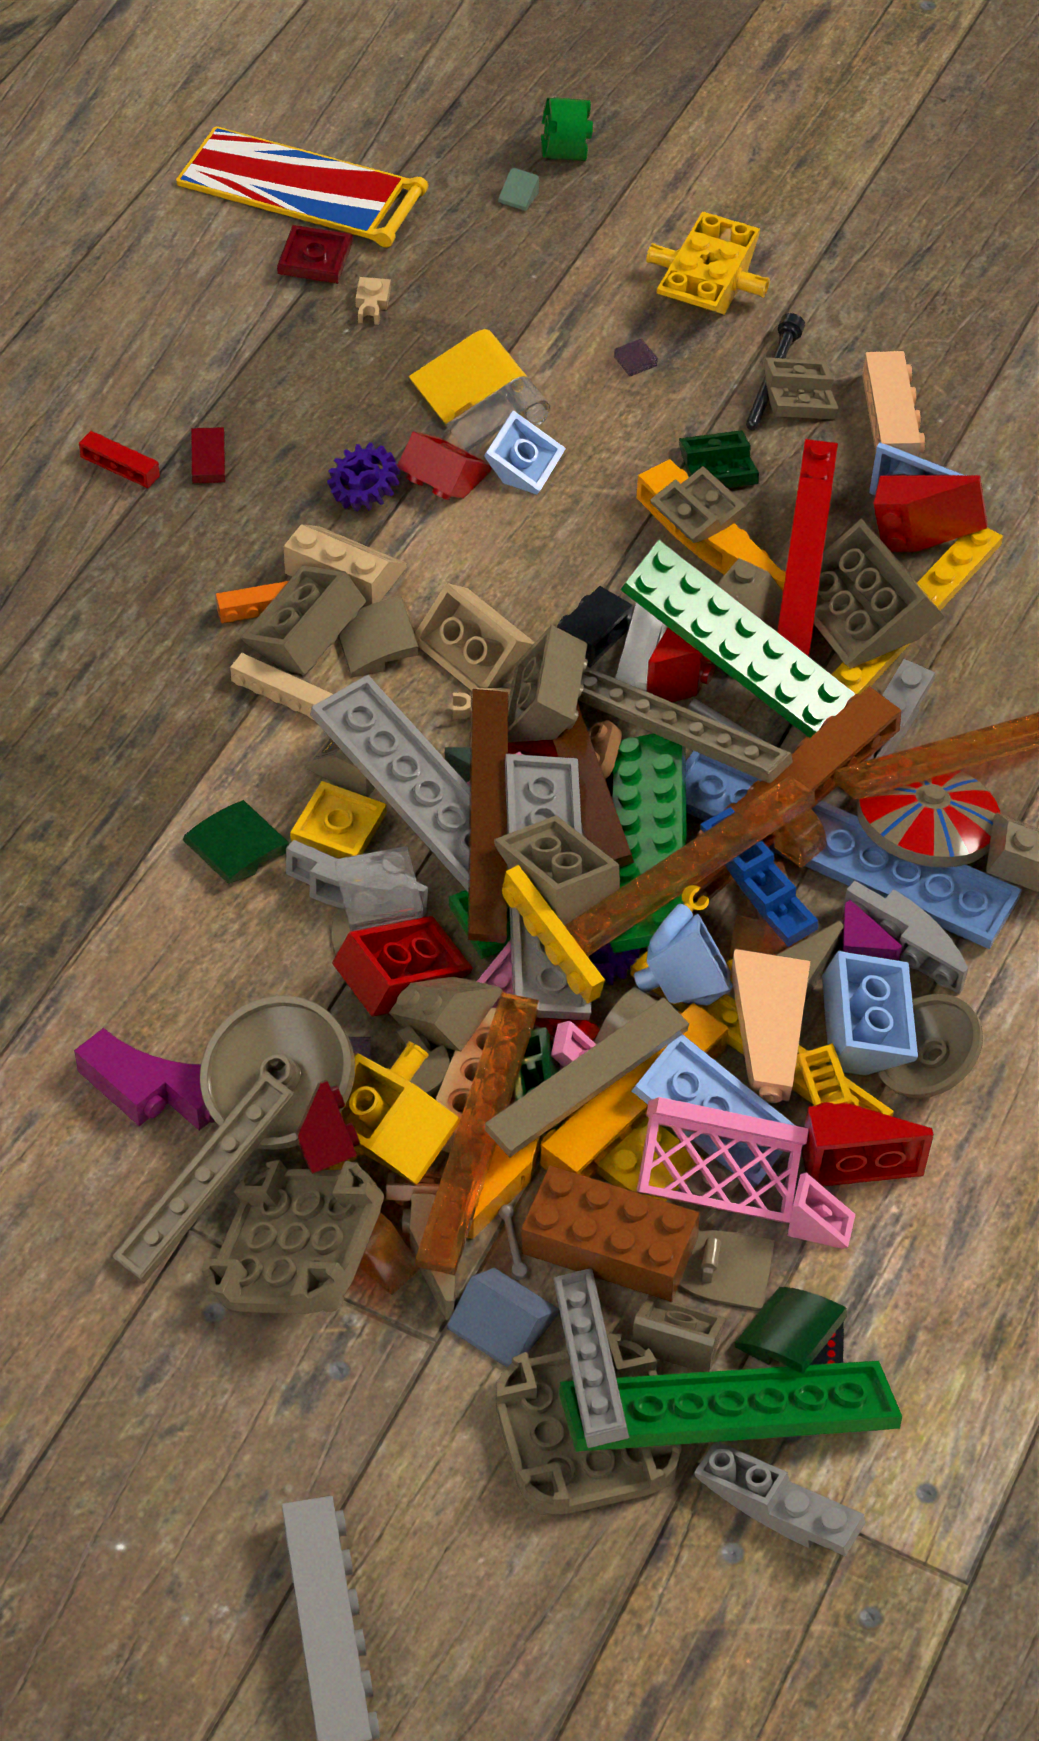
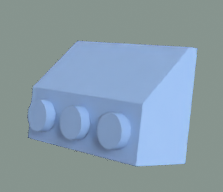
(898, 462)
(869, 1012)

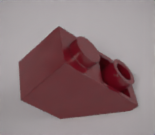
(322, 1131)

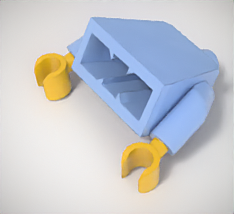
(685, 957)

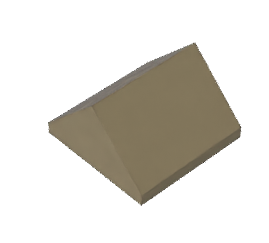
(678, 1333)

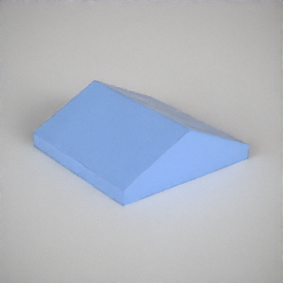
(523, 454)

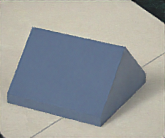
(501, 1316)

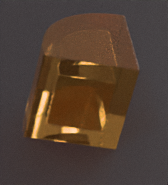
(801, 838)

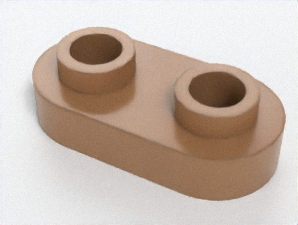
(606, 743)

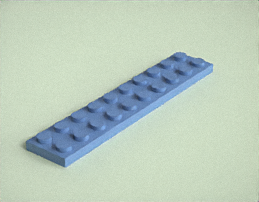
(955, 897)

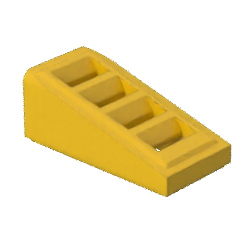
(819, 1056)

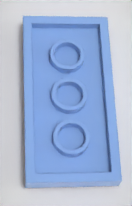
(693, 1077)

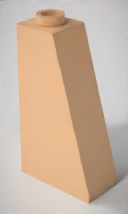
(770, 1014)

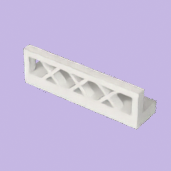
(640, 644)

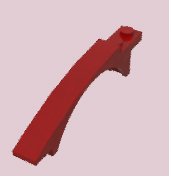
(807, 543)

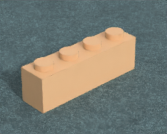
(892, 401)

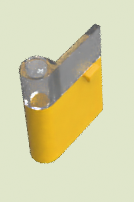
(478, 388)

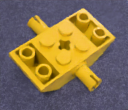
(710, 264)
(395, 1117)

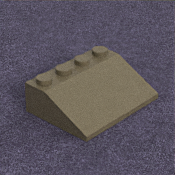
(869, 599)

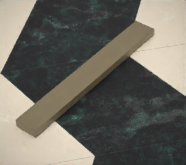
(683, 726)

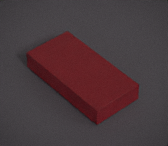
(208, 455)

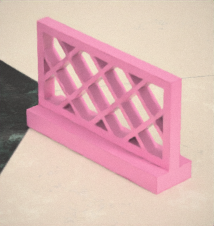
(727, 1126)

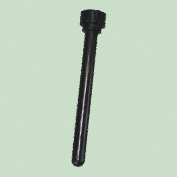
(789, 330)

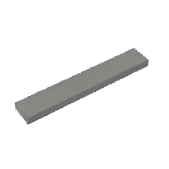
(590, 1358)

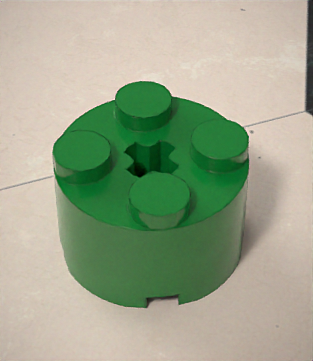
(566, 129)

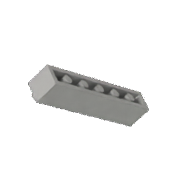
(326, 1622)

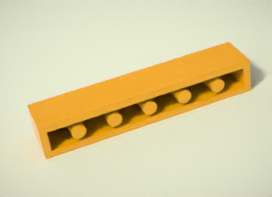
(617, 1111)

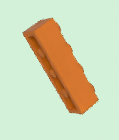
(246, 602)

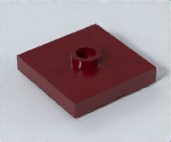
(315, 254)

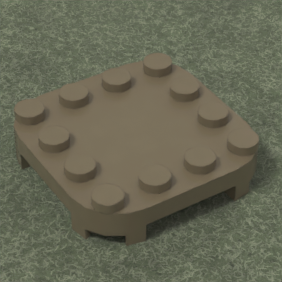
(295, 1240)
(541, 1447)

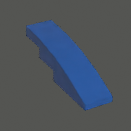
(768, 889)

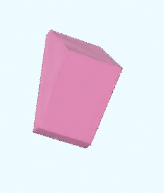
(819, 1215)

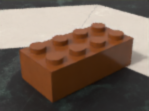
(611, 1230)

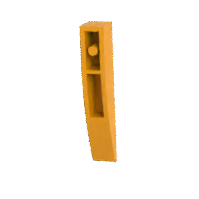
(718, 550)

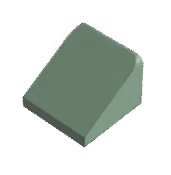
(519, 189)
(460, 760)

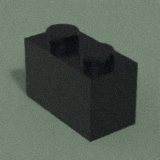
(599, 622)

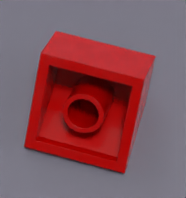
(442, 466)
(677, 669)

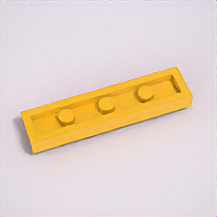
(558, 942)

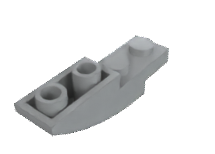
(906, 692)
(320, 873)
(922, 938)
(776, 1502)

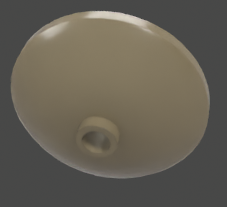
(943, 1029)

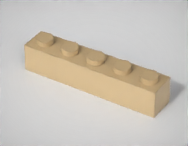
(276, 684)

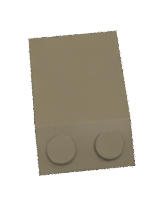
(561, 866)

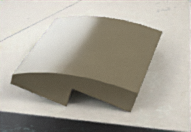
(800, 388)
(699, 505)
(378, 636)

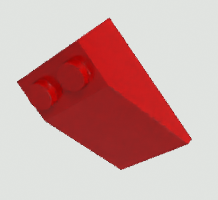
(928, 510)
(391, 956)
(862, 1145)

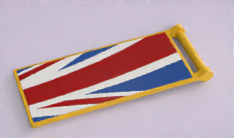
(300, 184)

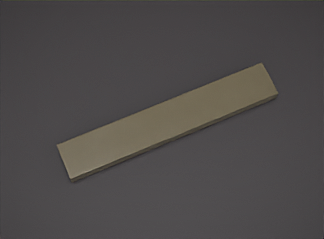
(586, 1077)
(204, 1177)

